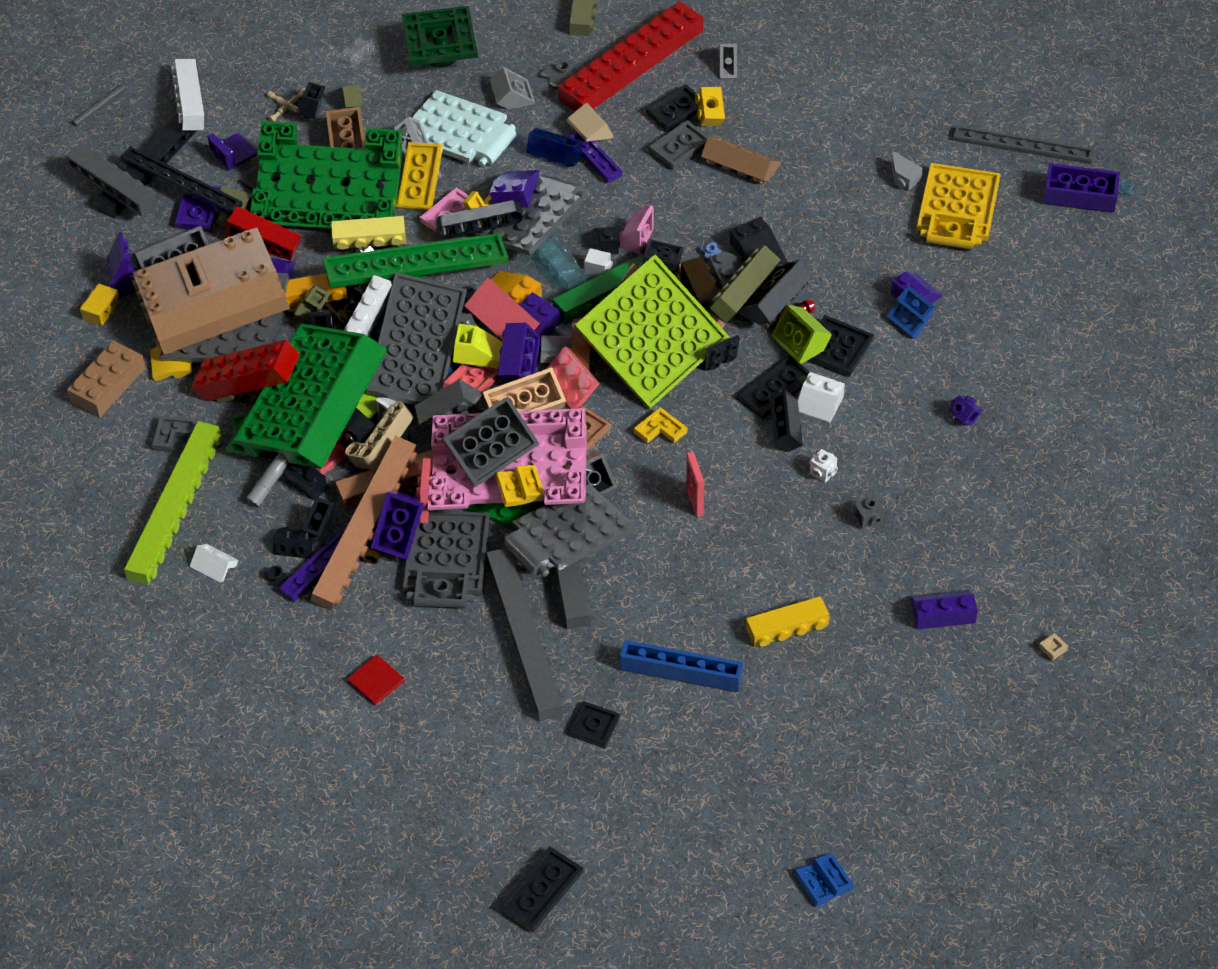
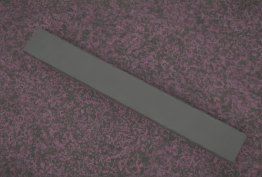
(1023, 144)

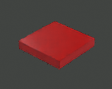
(376, 680)

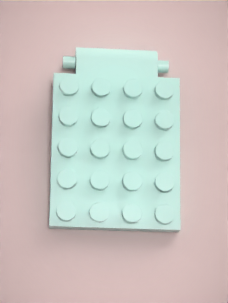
(464, 128)

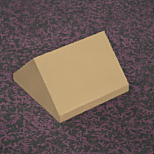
(589, 124)

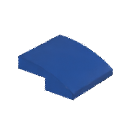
(911, 312)
(823, 880)

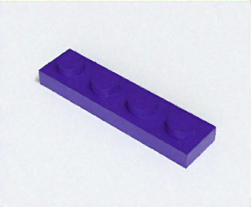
(598, 159)

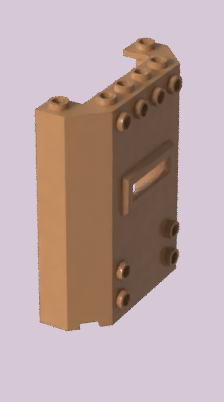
(234, 290)

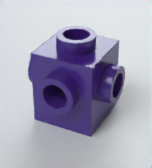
(965, 409)

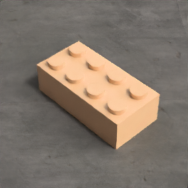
(529, 393)

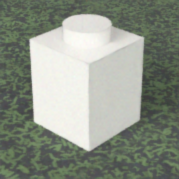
(598, 262)

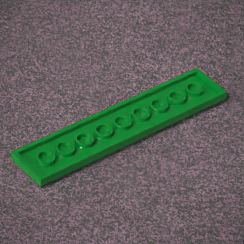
(415, 260)

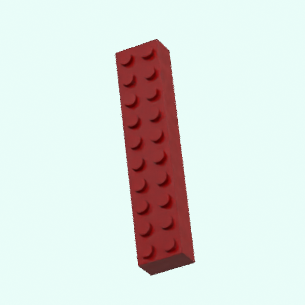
(631, 57)

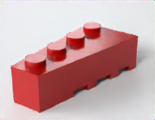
(277, 240)

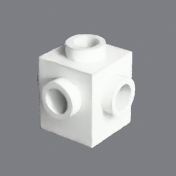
(823, 465)

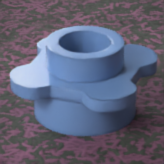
(710, 249)

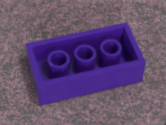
(1081, 187)

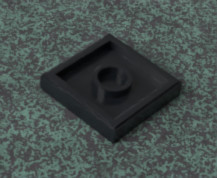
(594, 724)

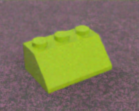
(800, 334)

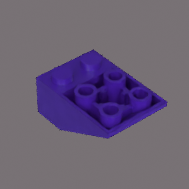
(120, 267)

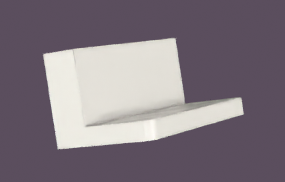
(212, 562)

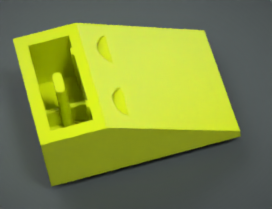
(476, 347)

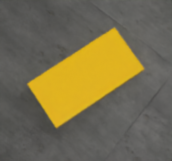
(419, 176)

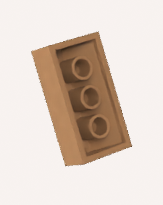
(739, 158)

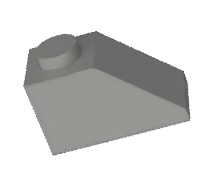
(728, 60)
(905, 173)

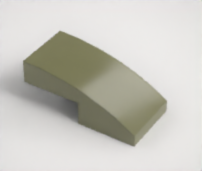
(313, 300)

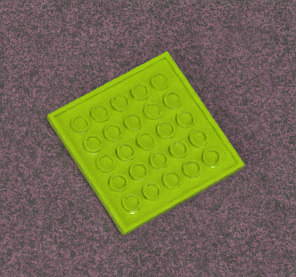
(651, 331)

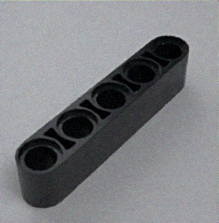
(479, 219)

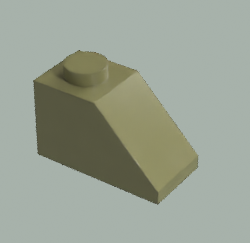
(352, 96)

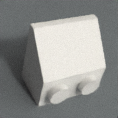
(820, 397)

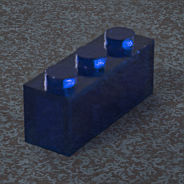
(554, 147)

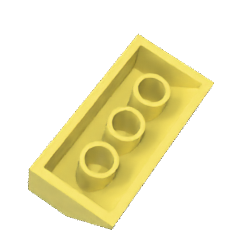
(368, 232)

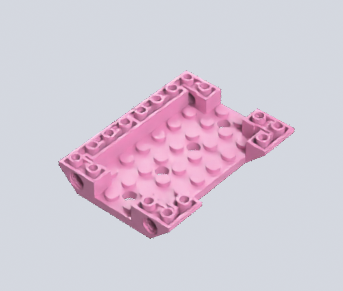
(561, 442)

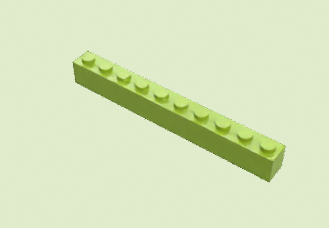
(173, 503)

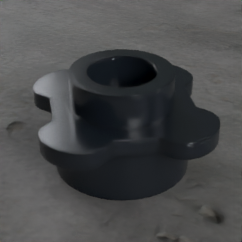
(275, 570)

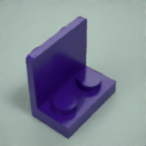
(231, 150)

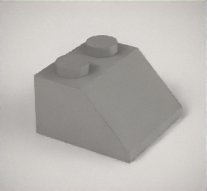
(511, 89)

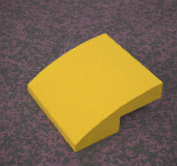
(165, 369)
(520, 485)

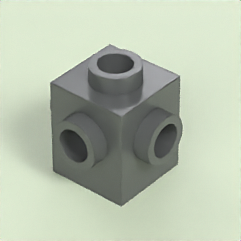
(869, 511)

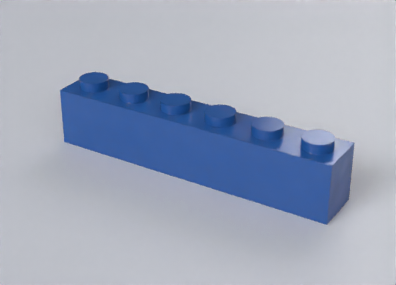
(681, 665)

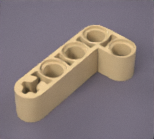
(371, 453)

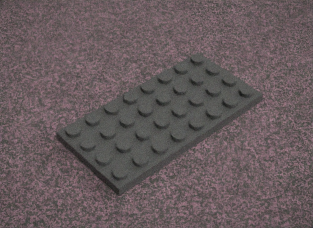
(418, 338)

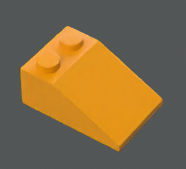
(517, 285)

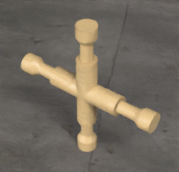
(286, 105)

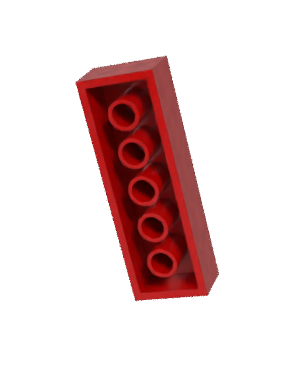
(245, 370)

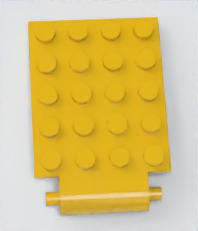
(958, 206)

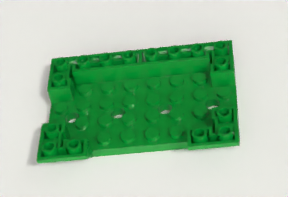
(317, 205)
(321, 399)

